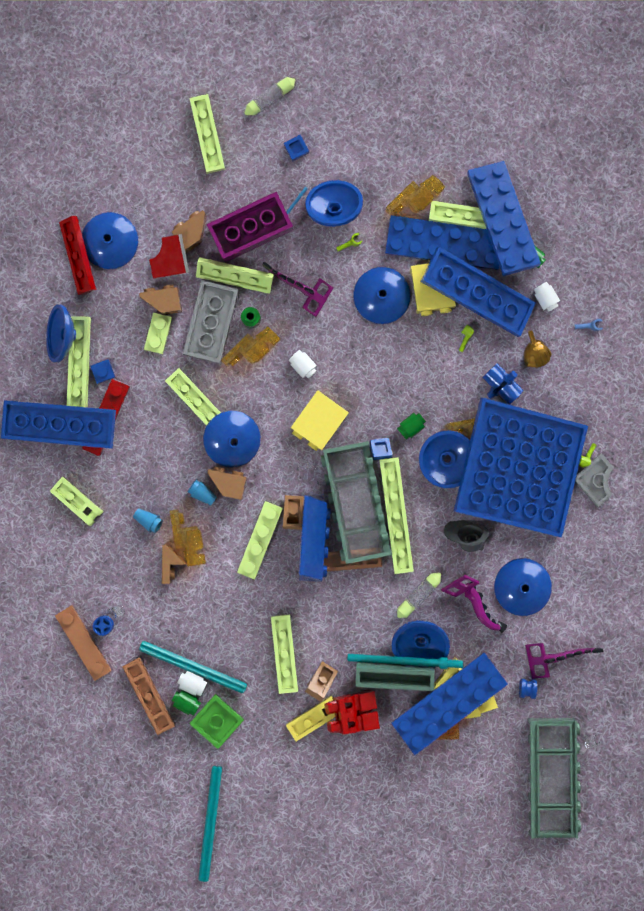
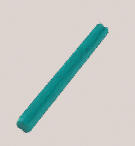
(193, 667)
(210, 823)

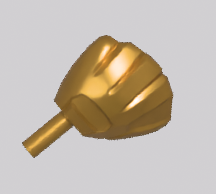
(536, 353)

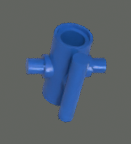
(502, 384)

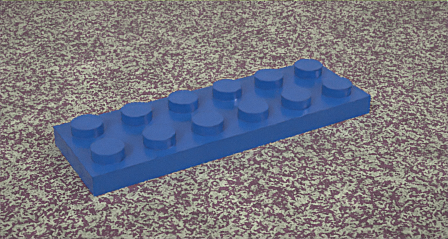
(503, 218)
(421, 237)
(478, 292)
(58, 424)
(449, 703)

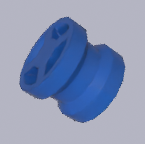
(99, 625)
(528, 688)

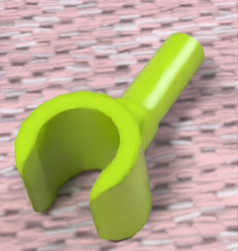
(349, 243)
(468, 332)
(586, 461)

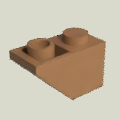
(191, 230)
(164, 300)
(228, 484)

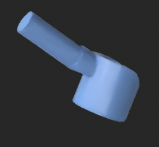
(589, 325)

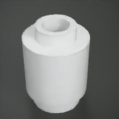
(546, 297)
(303, 364)
(192, 683)

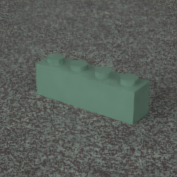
(395, 676)

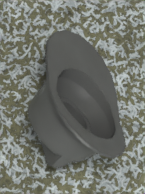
(467, 534)

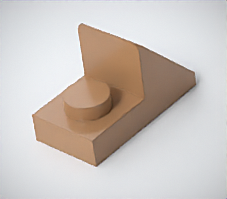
(293, 512)
(169, 558)
(321, 681)

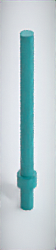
(442, 663)

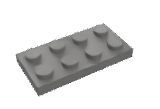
(210, 322)

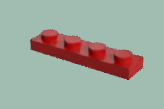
(77, 255)
(112, 400)

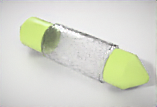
(269, 96)
(419, 595)

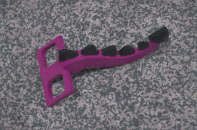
(307, 291)
(476, 600)
(552, 658)

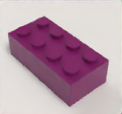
(250, 227)

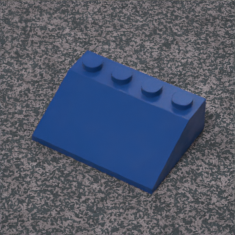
(313, 540)

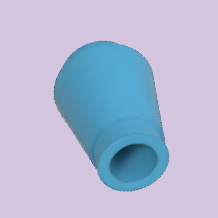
(201, 492)
(148, 520)

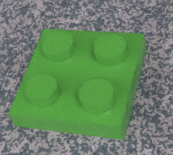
(216, 721)

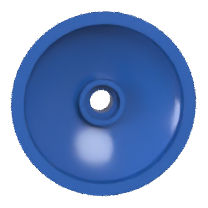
(334, 203)
(116, 251)
(377, 308)
(59, 333)
(222, 430)
(432, 458)
(509, 587)
(433, 645)

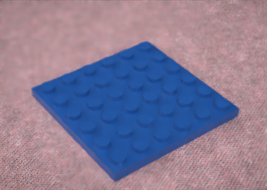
(520, 467)

